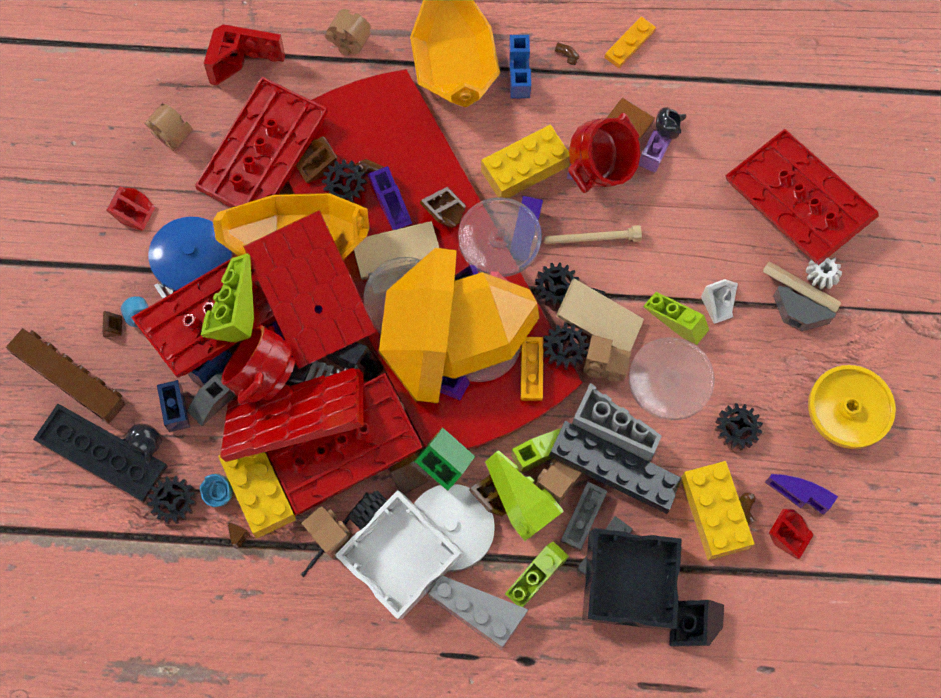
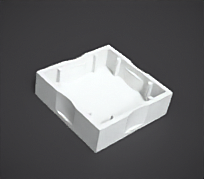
(399, 555)

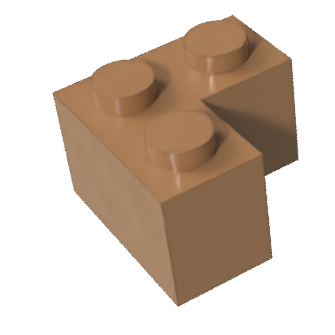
(605, 360)
(558, 480)
(326, 532)

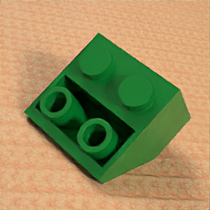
(444, 459)

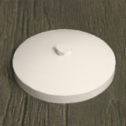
(460, 520)

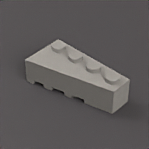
(615, 424)
(480, 611)

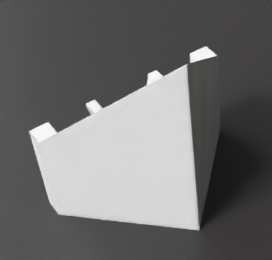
(720, 299)

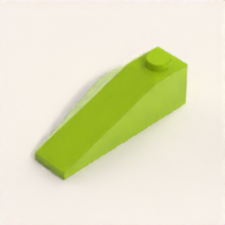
(233, 307)
(524, 502)

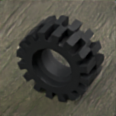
(366, 510)

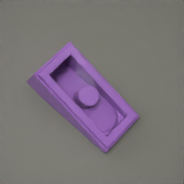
(654, 152)

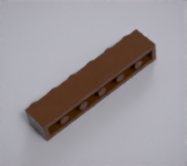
(65, 375)

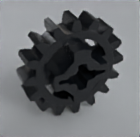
(352, 179)
(550, 278)
(575, 350)
(747, 428)
(180, 499)

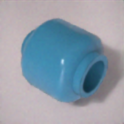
(131, 307)

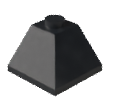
(697, 623)

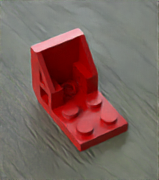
(243, 42)

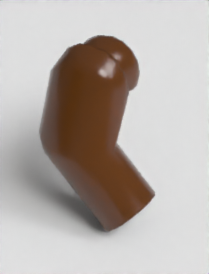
(569, 51)
(368, 166)
(746, 501)

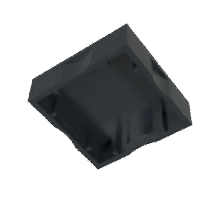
(632, 579)

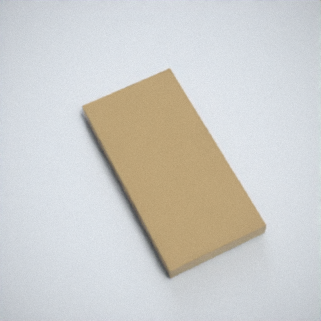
(410, 241)
(599, 316)

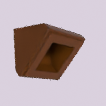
(111, 324)
(237, 535)

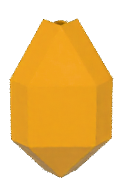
(454, 50)
(255, 219)
(487, 323)
(418, 324)

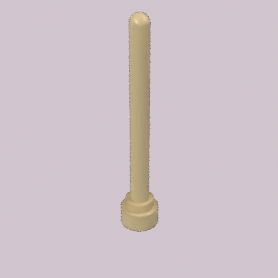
(633, 233)

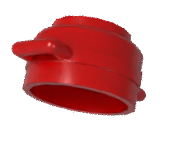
(604, 152)
(259, 366)

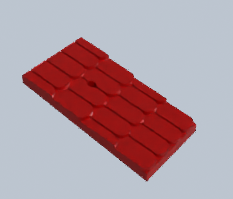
(261, 145)
(802, 196)
(302, 270)
(177, 321)
(294, 415)
(349, 455)

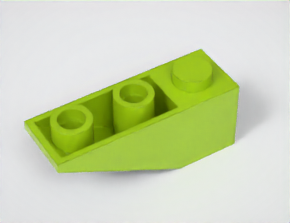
(678, 317)
(534, 451)
(537, 574)

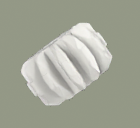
(826, 279)

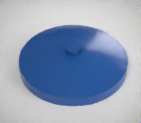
(185, 251)

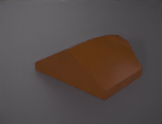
(316, 160)
(444, 207)
(408, 474)
(488, 496)

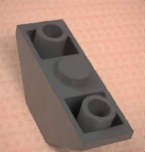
(801, 310)
(210, 400)

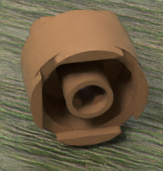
(348, 32)
(169, 126)

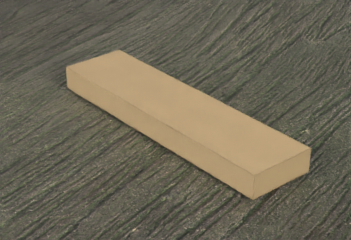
(802, 287)

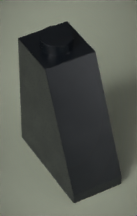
(357, 357)

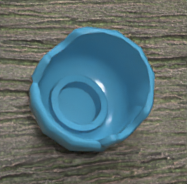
(216, 490)

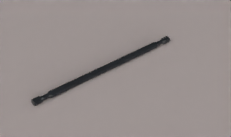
(321, 550)

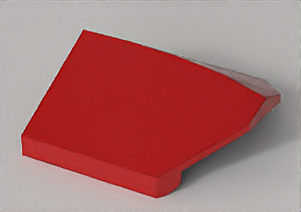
(131, 208)
(791, 533)

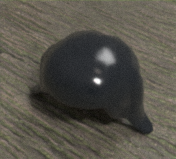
(669, 123)
(144, 439)

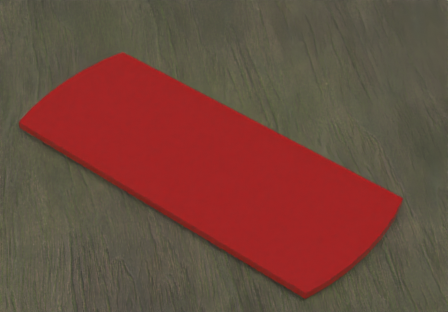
(392, 126)

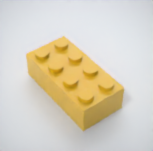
(525, 162)
(258, 493)
(717, 510)

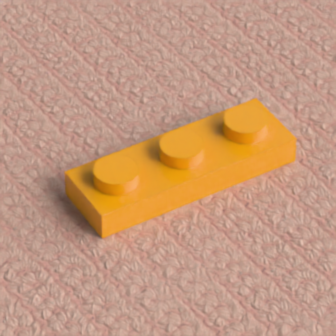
(630, 42)
(532, 369)

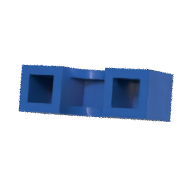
(519, 66)

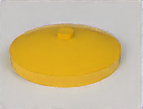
(851, 406)

